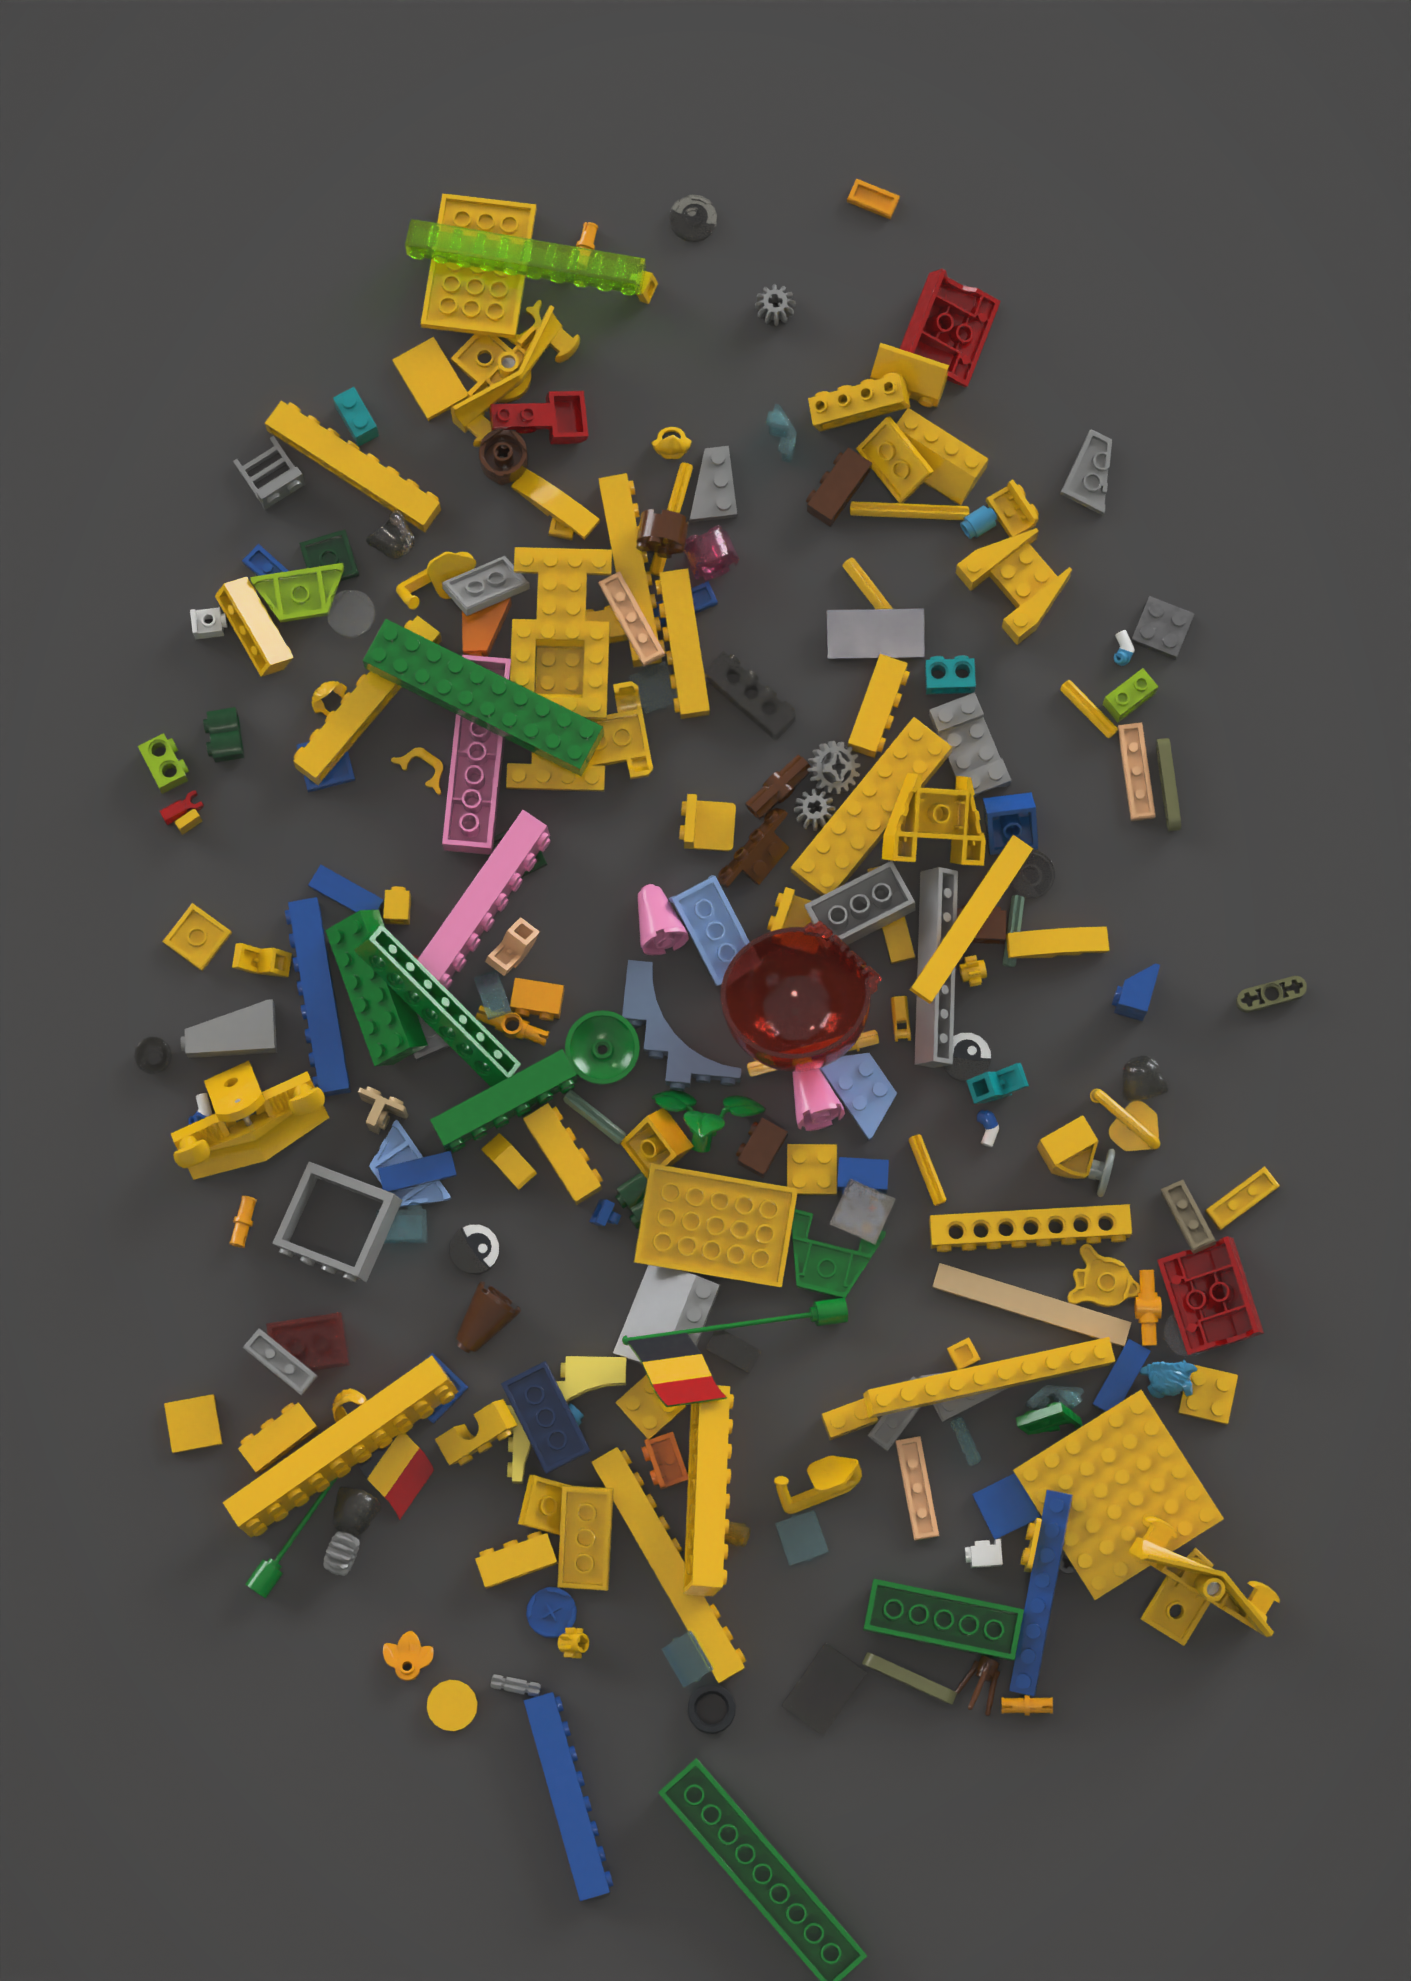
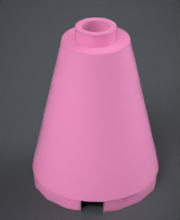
(658, 922)
(815, 1101)

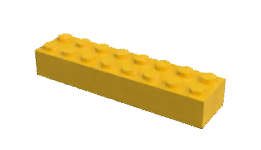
(866, 812)
(708, 1496)

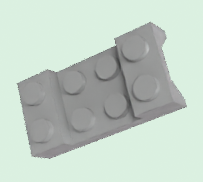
(972, 745)

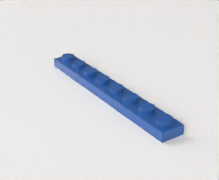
(1041, 1593)

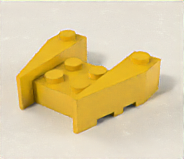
(1020, 576)
(935, 815)

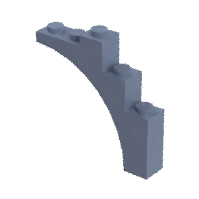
(660, 1040)

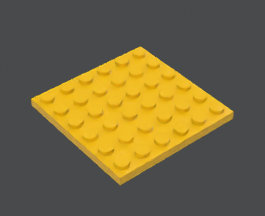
(1119, 1474)

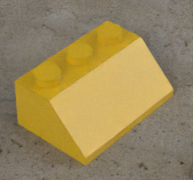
(923, 376)

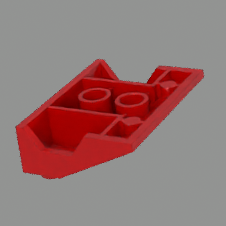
(950, 325)
(1210, 1297)

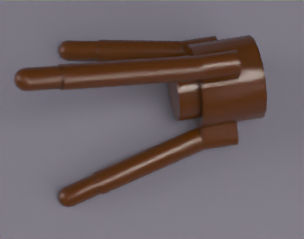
(986, 1669)

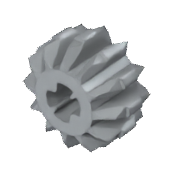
(783, 301)
(809, 802)
(341, 1553)

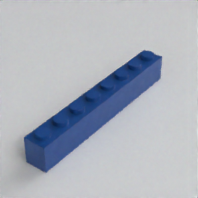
(319, 997)
(567, 1797)

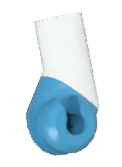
(1125, 650)

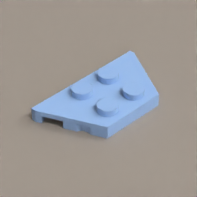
(861, 1089)
(399, 1149)

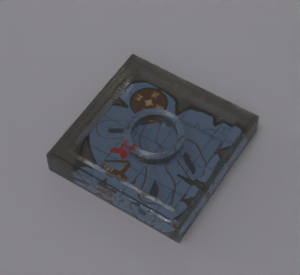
(862, 1211)

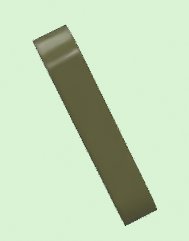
(1290, 995)

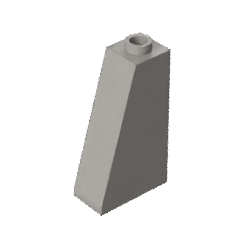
(236, 1033)

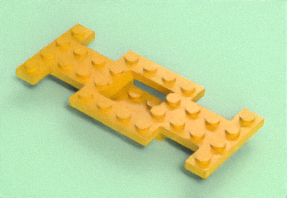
(567, 675)

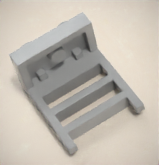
(278, 487)

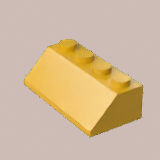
(953, 462)

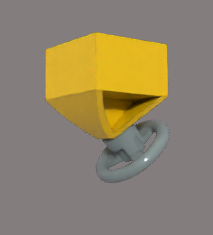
(1071, 1154)

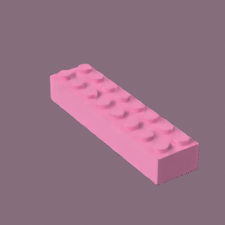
(474, 779)
(485, 897)

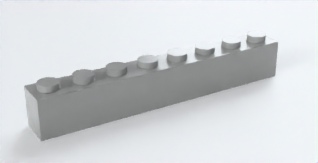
(936, 917)

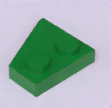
(1048, 1419)

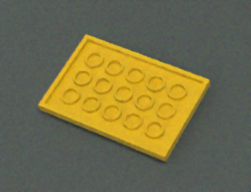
(468, 296)
(715, 1225)

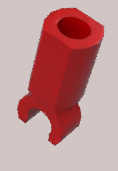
(179, 808)

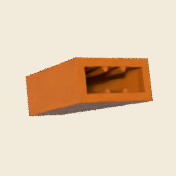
(483, 627)

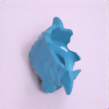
(1169, 1378)

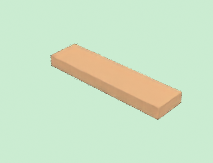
(631, 618)
(1136, 771)
(917, 1488)

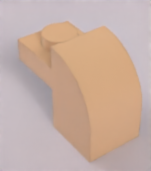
(514, 947)

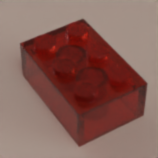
(314, 1340)

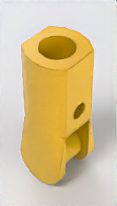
(900, 1014)

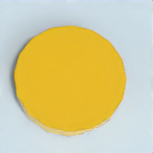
(452, 1705)

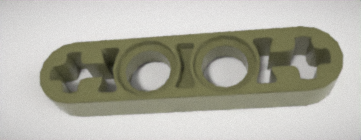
(1168, 784)
(909, 1678)

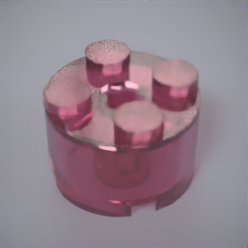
(710, 553)

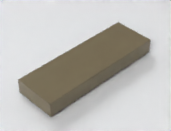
(1188, 1216)

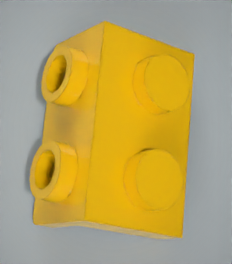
(1013, 509)

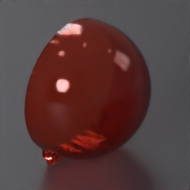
(797, 998)

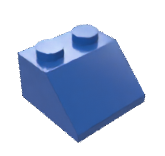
(1009, 817)
(1135, 994)

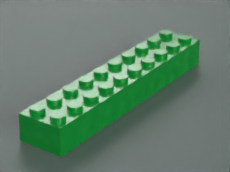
(483, 697)
(762, 1873)

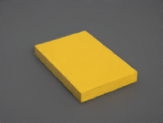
(430, 378)
(895, 460)

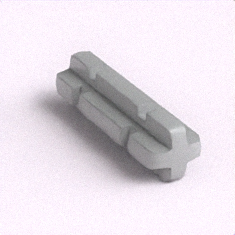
(515, 1685)

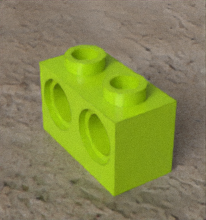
(1130, 695)
(161, 764)

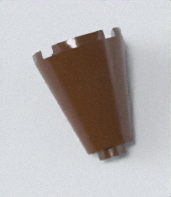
(485, 1317)

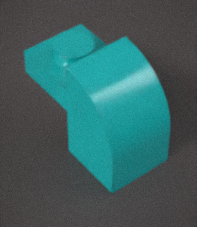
(998, 1084)

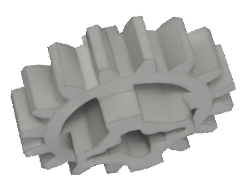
(834, 779)

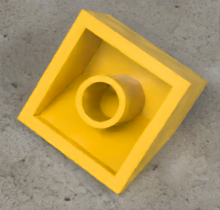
(656, 1141)

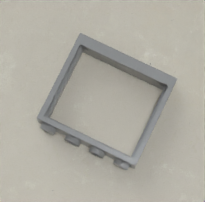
(374, 1240)

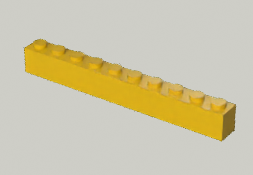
(988, 1377)
(667, 1563)

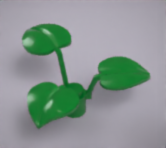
(703, 1124)

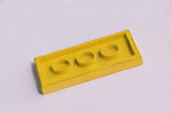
(585, 1537)

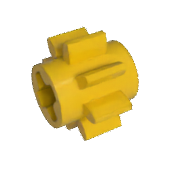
(973, 970)
(573, 1643)

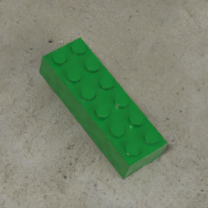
(384, 1017)
(504, 1101)
(943, 1620)

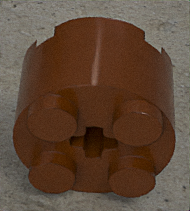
(507, 444)
(662, 532)

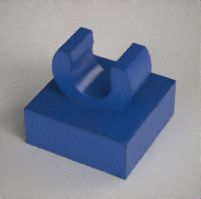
(603, 1213)

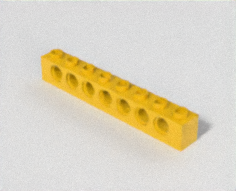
(1117, 1214)

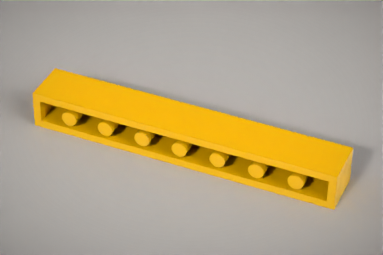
(352, 465)
(627, 559)
(352, 717)

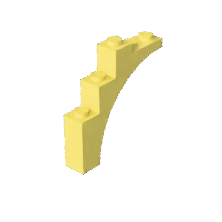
(581, 1376)

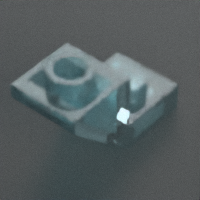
(781, 426)
(492, 994)
(1067, 1395)

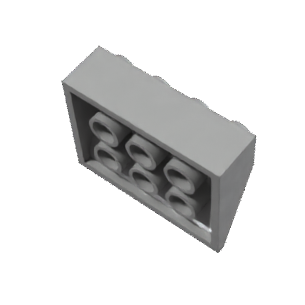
(667, 1303)

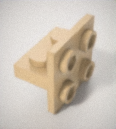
(378, 1116)

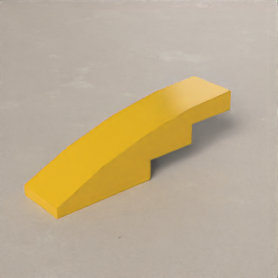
(555, 503)
(1057, 942)

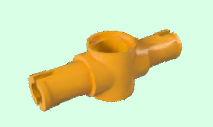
(524, 1030)
(1148, 1307)

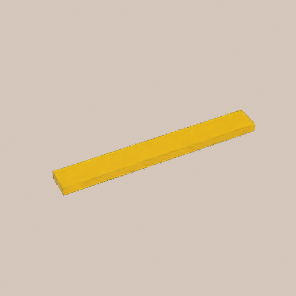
(971, 919)

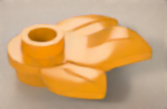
(407, 1652)

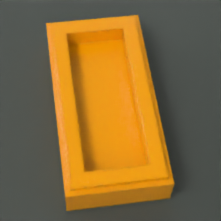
(873, 199)

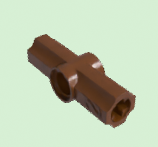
(778, 787)

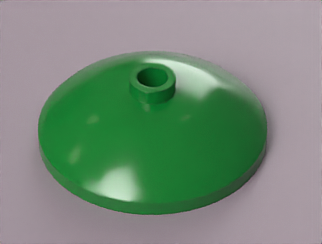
(599, 1030)

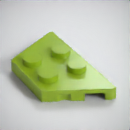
(300, 592)

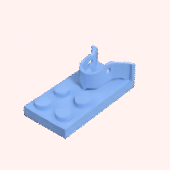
(711, 925)

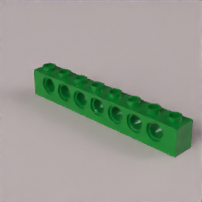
(437, 1006)

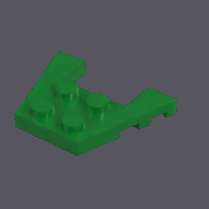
(826, 1266)

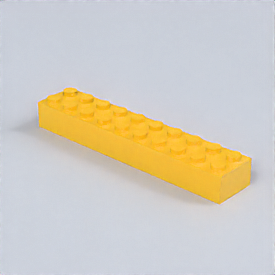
(341, 1447)

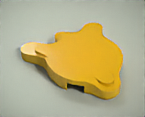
(1103, 1281)

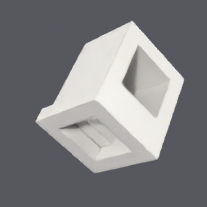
(203, 630)
(984, 1554)

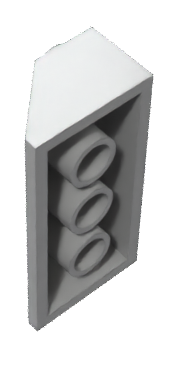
(863, 904)

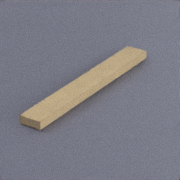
(1031, 1304)

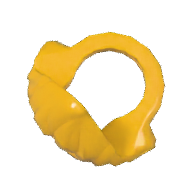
(671, 446)
(324, 690)
(345, 1396)

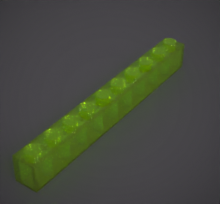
(525, 257)

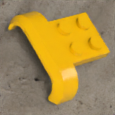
(625, 734)

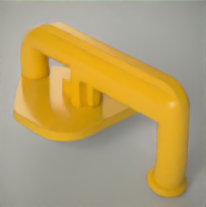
(438, 570)
(1134, 1126)
(830, 1479)

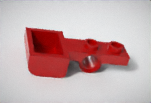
(561, 414)

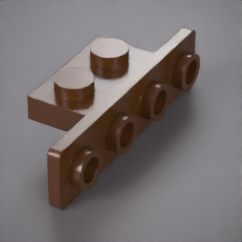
(759, 853)

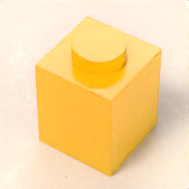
(397, 906)

